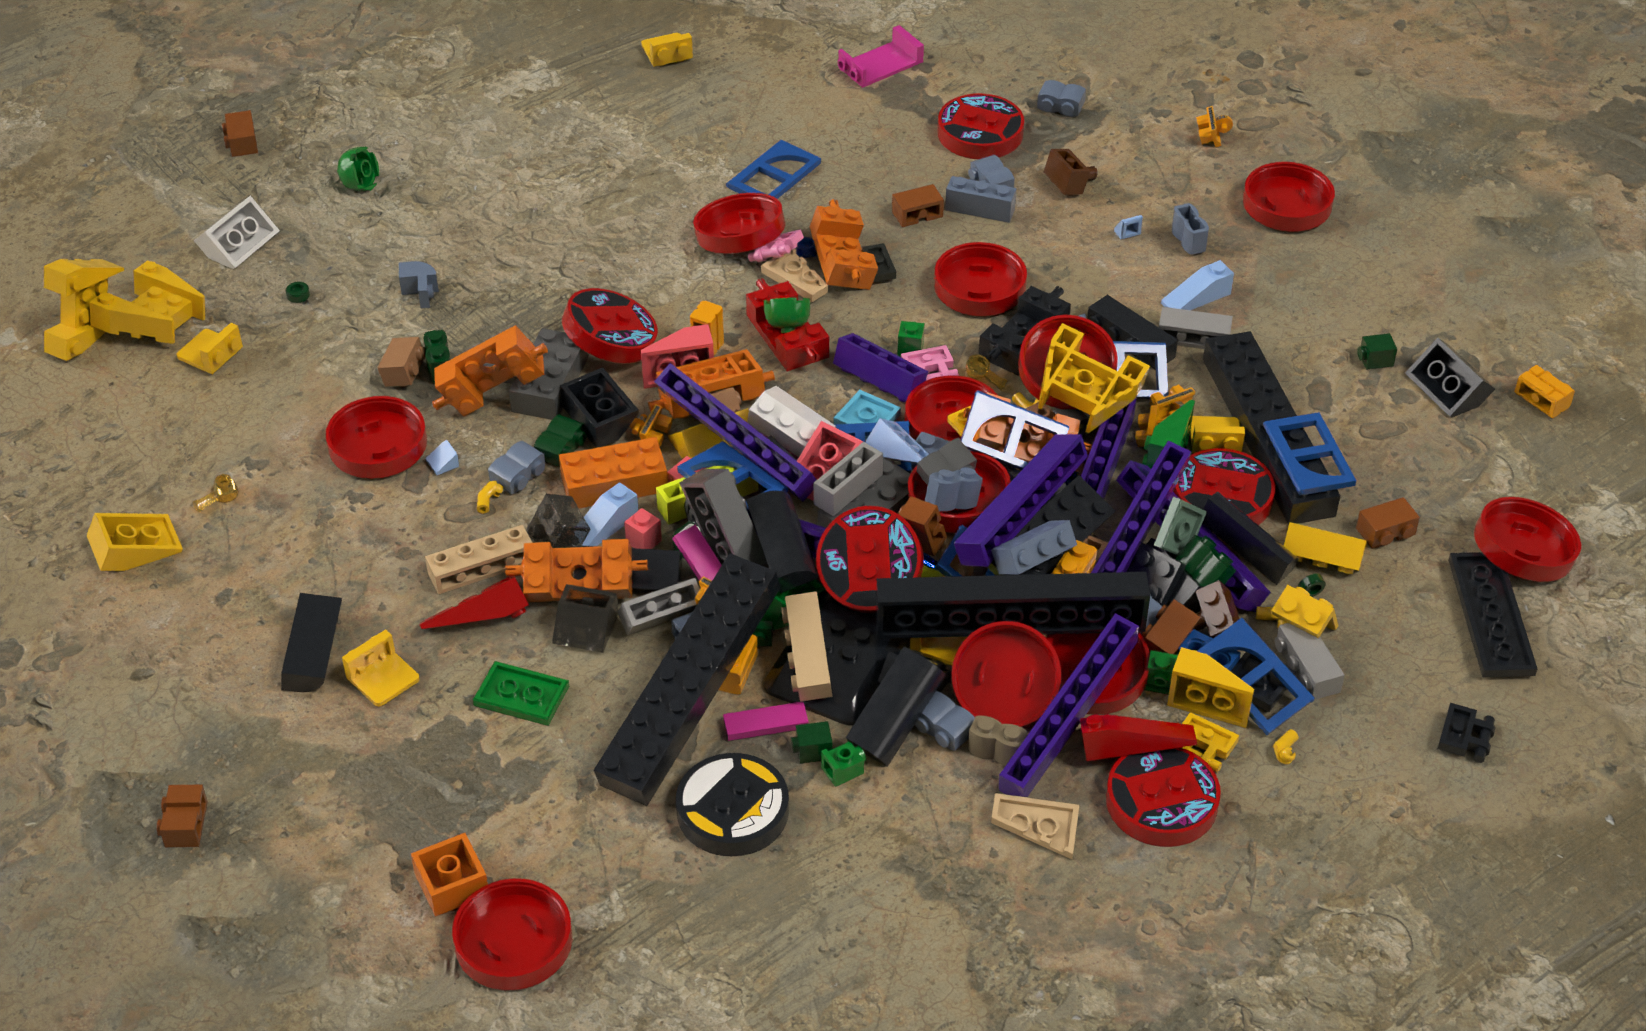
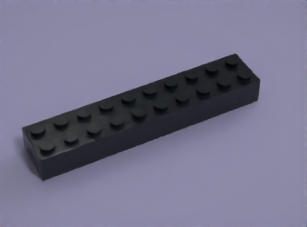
(1257, 397)
(1043, 601)
(687, 679)

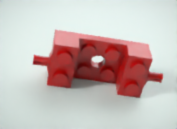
(792, 349)

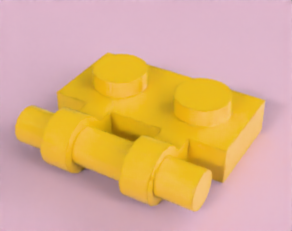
(1212, 739)

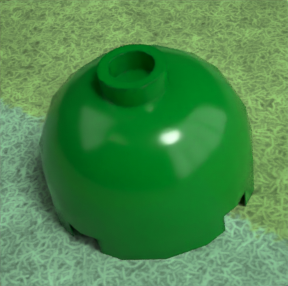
(358, 169)
(787, 313)

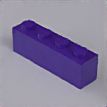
(878, 366)

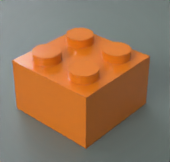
(448, 873)

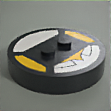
(732, 804)

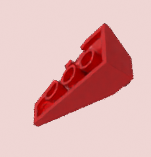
(494, 602)
(1120, 736)

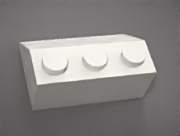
(237, 234)
(785, 419)

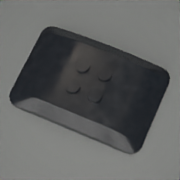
(853, 661)

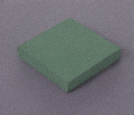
(1179, 526)

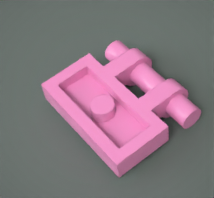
(778, 247)
(932, 360)

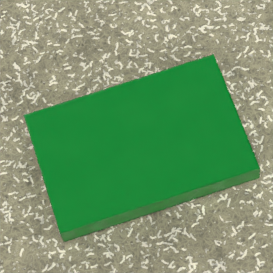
(521, 693)

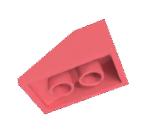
(679, 349)
(825, 450)

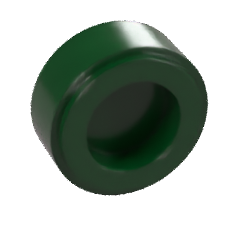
(297, 292)
(1313, 584)

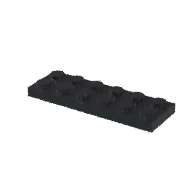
(1074, 503)
(1492, 616)

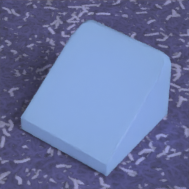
(1129, 227)
(443, 458)

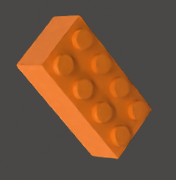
(596, 470)

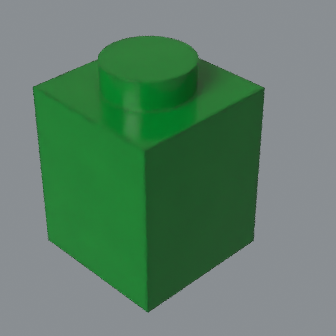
(910, 337)

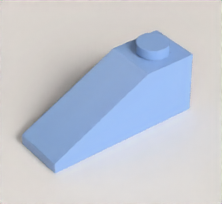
(1201, 288)
(895, 442)
(610, 513)

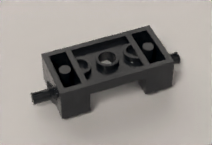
(1004, 343)

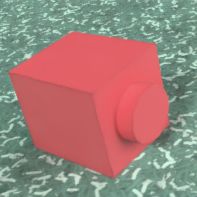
(643, 530)

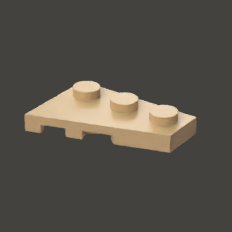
(794, 269)
(1038, 820)

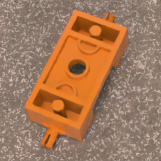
(838, 247)
(717, 373)
(466, 377)
(996, 432)
(549, 569)

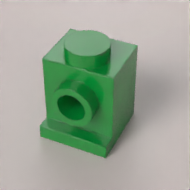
(1160, 672)
(843, 763)

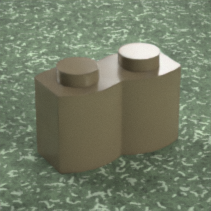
(994, 740)

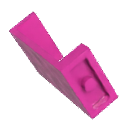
(883, 61)

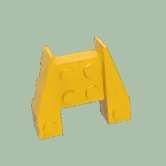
(78, 284)
(160, 309)
(1086, 382)

